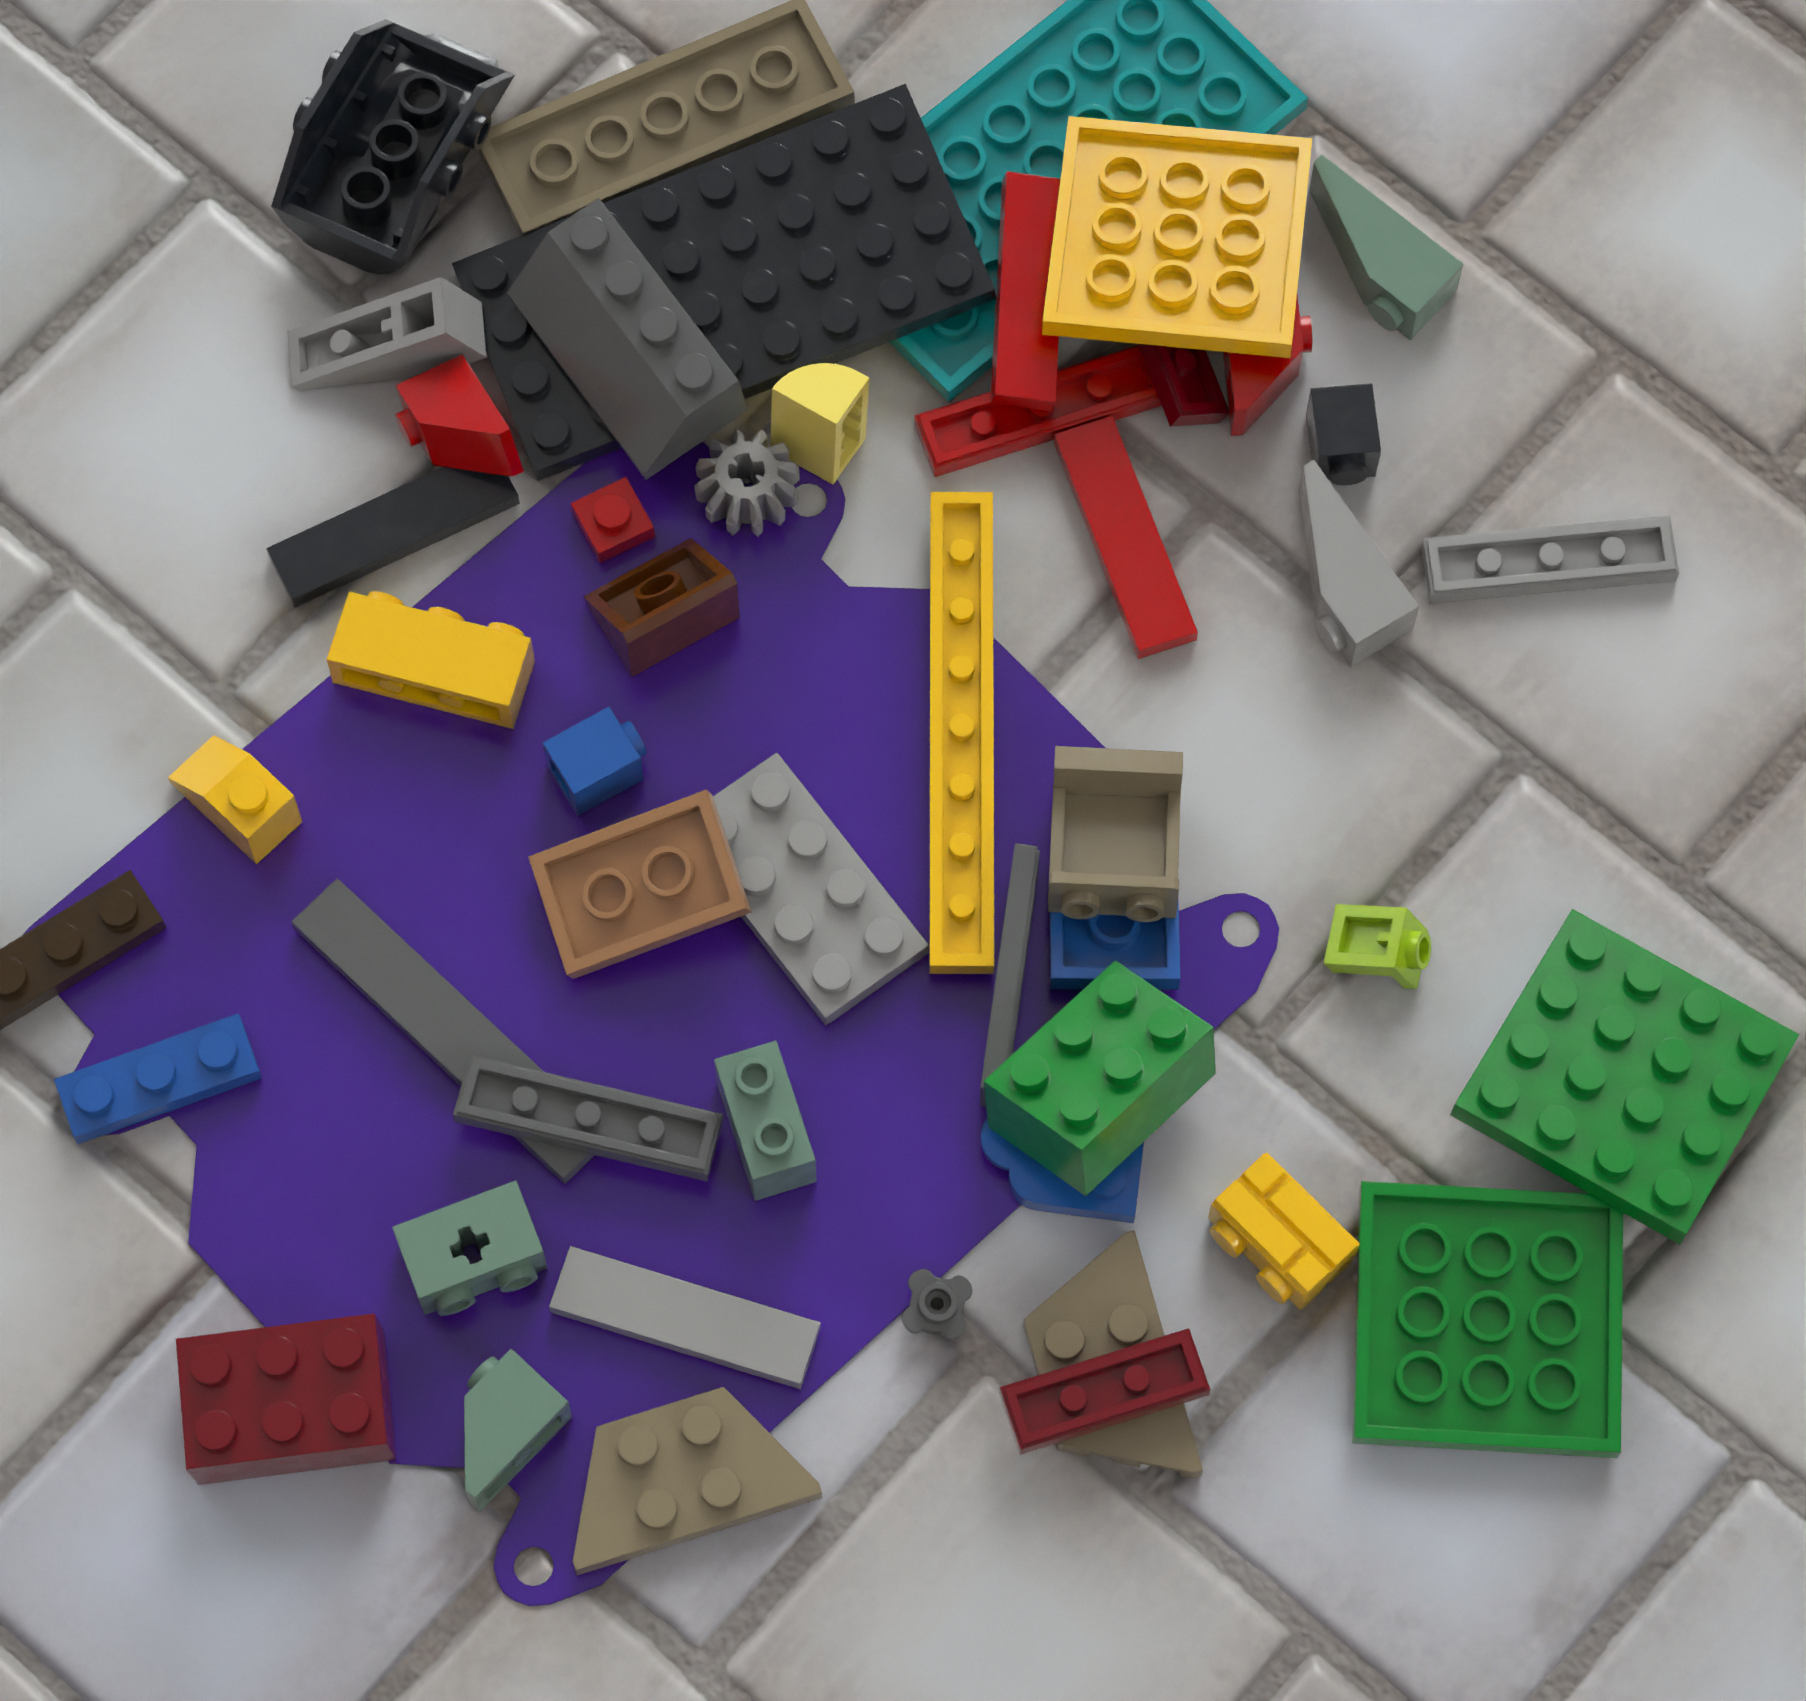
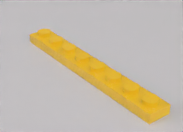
(961, 733)

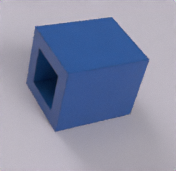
(595, 760)

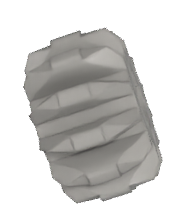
(723, 485)

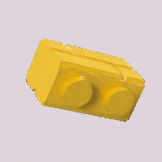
(1281, 1233)

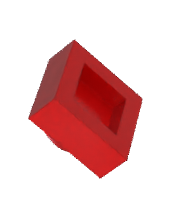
(612, 520)

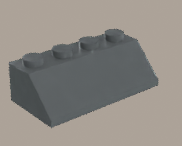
(625, 340)

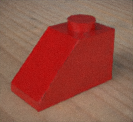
(1258, 380)
(456, 421)

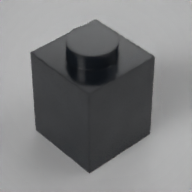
(1344, 432)

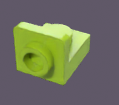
(1378, 943)

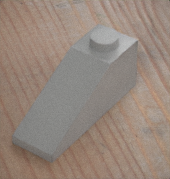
(388, 338)
(1353, 587)

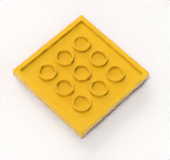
(1178, 237)

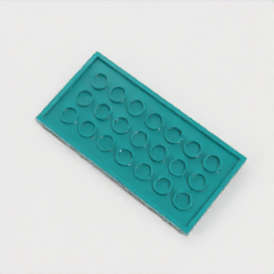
(1088, 61)

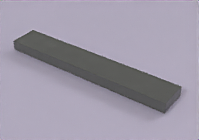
(415, 998)

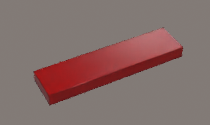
(1023, 357)
(1085, 392)
(1125, 537)

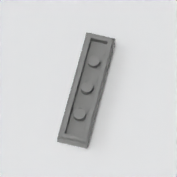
(1549, 559)
(685, 1317)

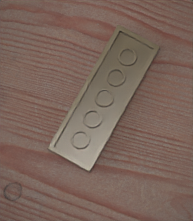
(666, 116)

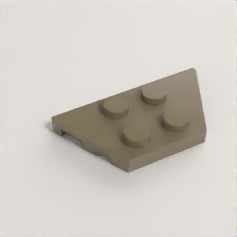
(1099, 1313)
(681, 1478)

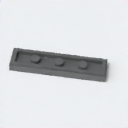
(1011, 960)
(588, 1118)

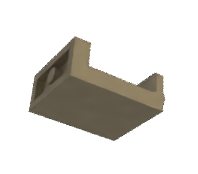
(1115, 833)

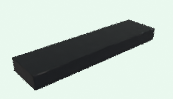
(387, 529)

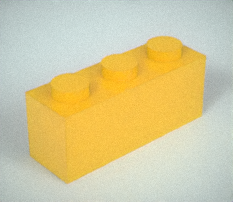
(431, 658)

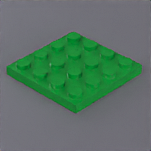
(1625, 1076)
(1488, 1320)

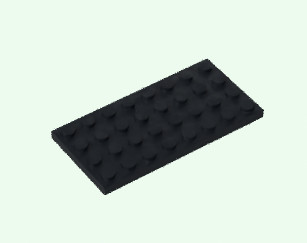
(775, 256)

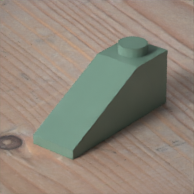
(1390, 261)

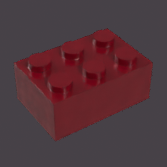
(285, 1399)

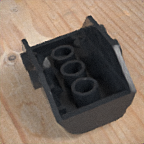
(385, 143)

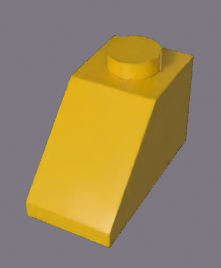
(238, 797)

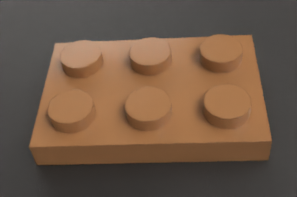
(639, 884)

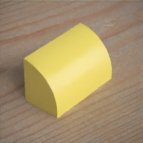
(820, 417)

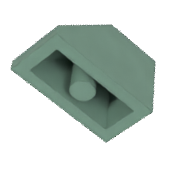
(506, 1423)

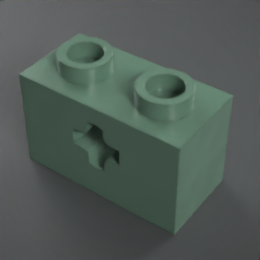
(765, 1120)
(500, 1230)

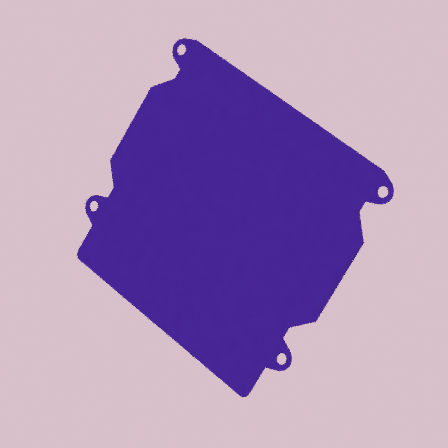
(436, 836)

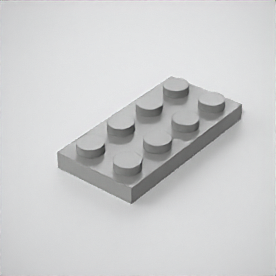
(812, 893)

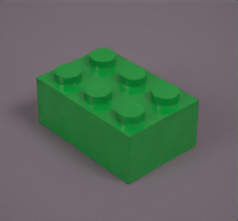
(1100, 1077)

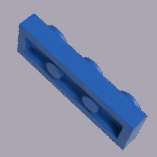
(157, 1078)

